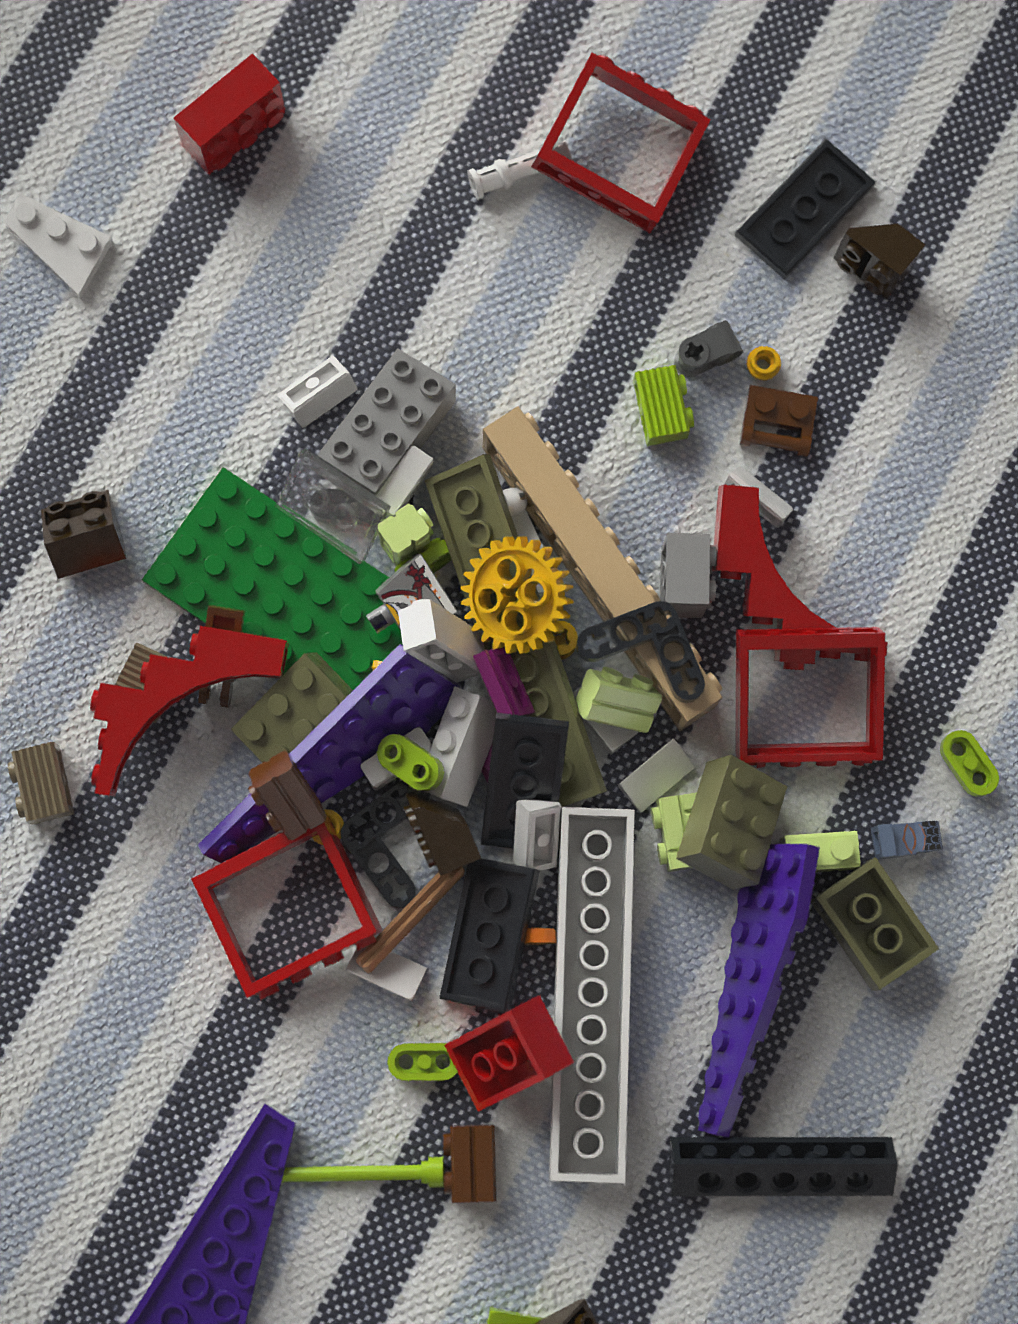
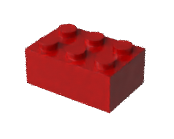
(230, 114)
(509, 1053)

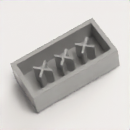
(390, 417)

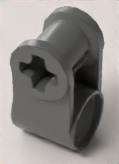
(712, 348)

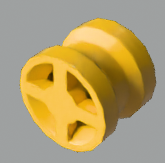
(570, 633)

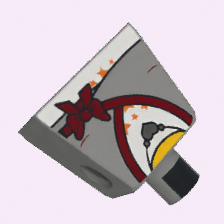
(405, 586)

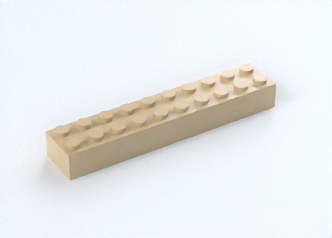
(590, 553)

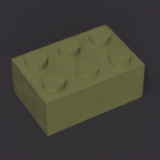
(292, 707)
(732, 822)
(874, 924)

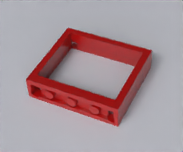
(596, 187)
(812, 638)
(300, 968)

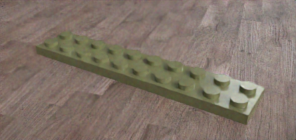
(471, 516)

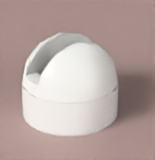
(513, 500)

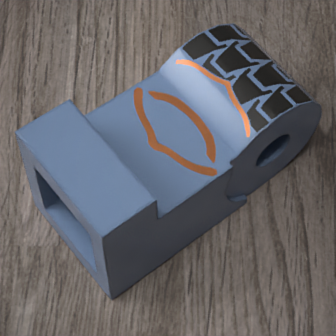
(906, 839)

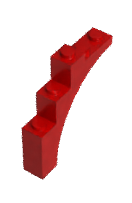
(766, 595)
(131, 711)

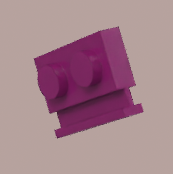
(503, 682)

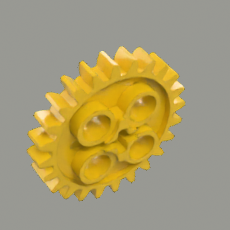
(494, 574)

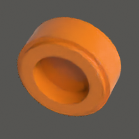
(540, 936)

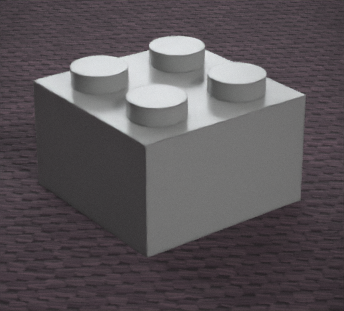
(686, 573)

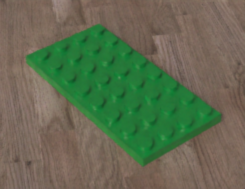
(288, 580)

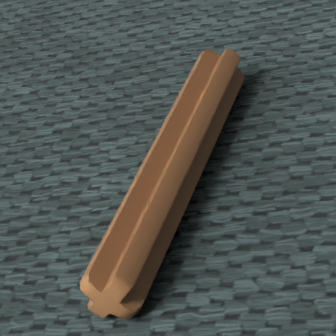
(408, 919)

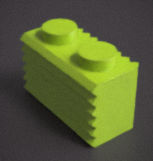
(662, 405)

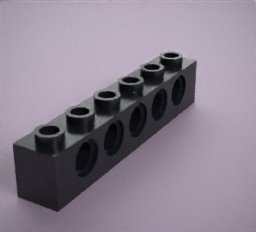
(782, 1166)

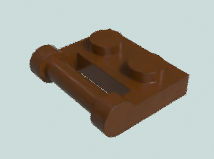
(779, 410)

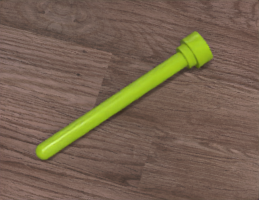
(429, 1172)

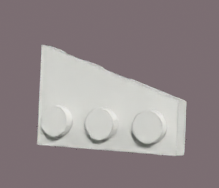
(62, 243)

